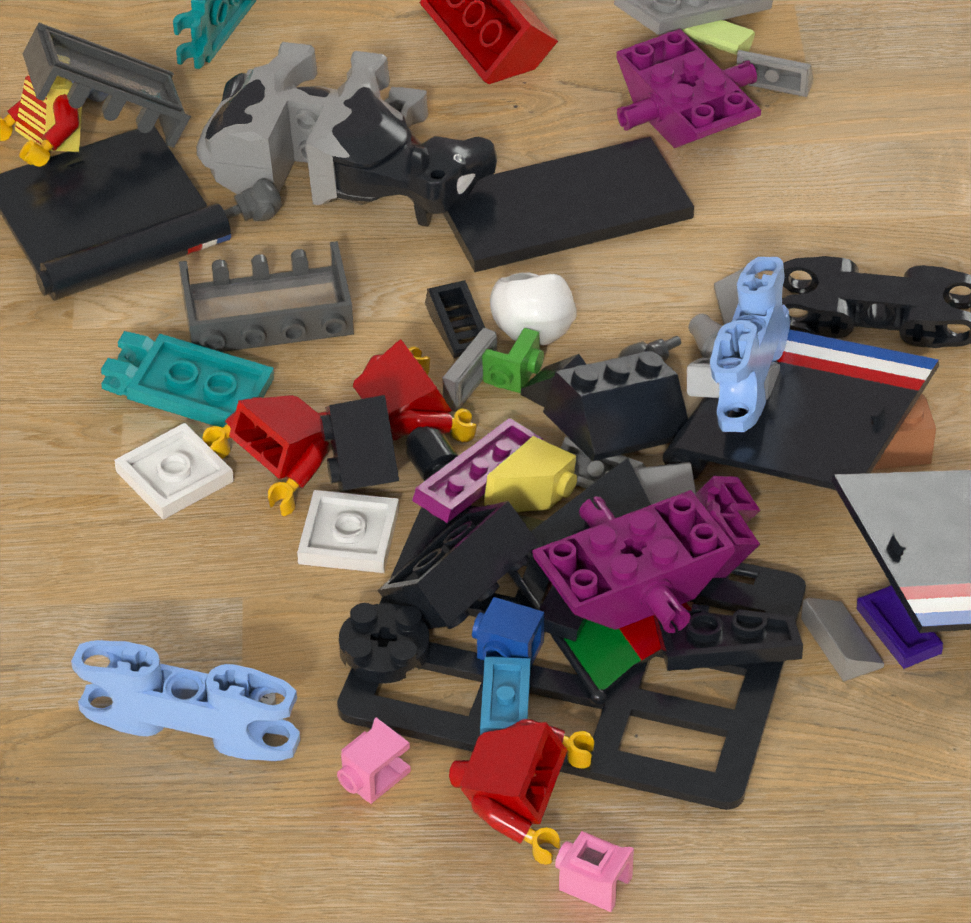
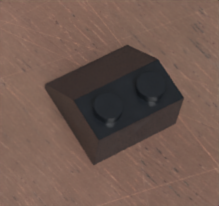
(359, 443)

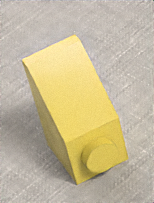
(532, 477)

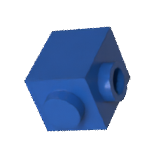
(509, 631)

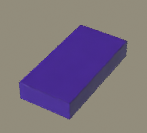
(895, 628)

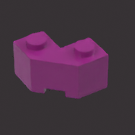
(732, 510)

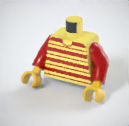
(46, 123)

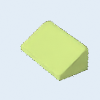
(722, 36)

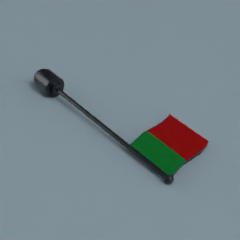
(600, 653)

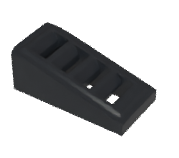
(448, 296)

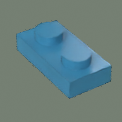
(504, 692)

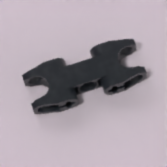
(846, 299)

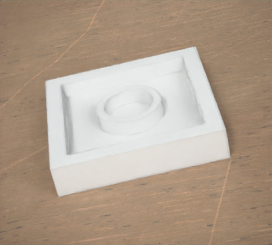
(174, 471)
(348, 531)

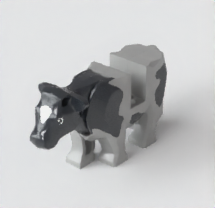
(347, 136)

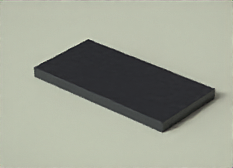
(567, 204)

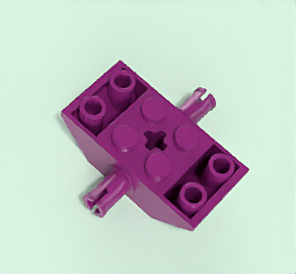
(683, 89)
(637, 561)

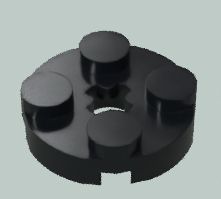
(384, 621)

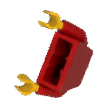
(411, 394)
(281, 436)
(515, 776)

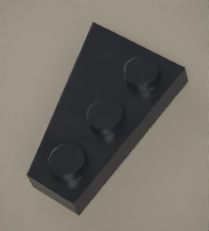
(619, 490)
(729, 639)

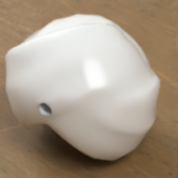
(533, 303)

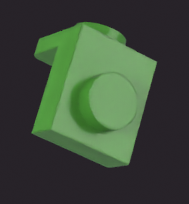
(514, 369)

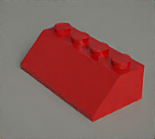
(493, 35)

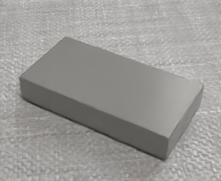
(467, 370)

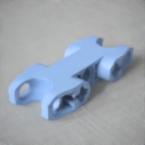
(750, 344)
(210, 705)

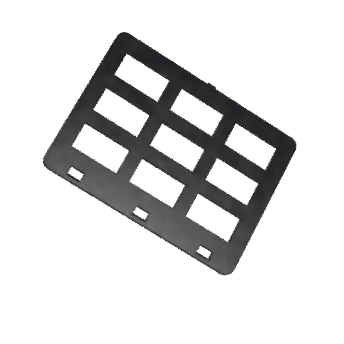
(744, 727)

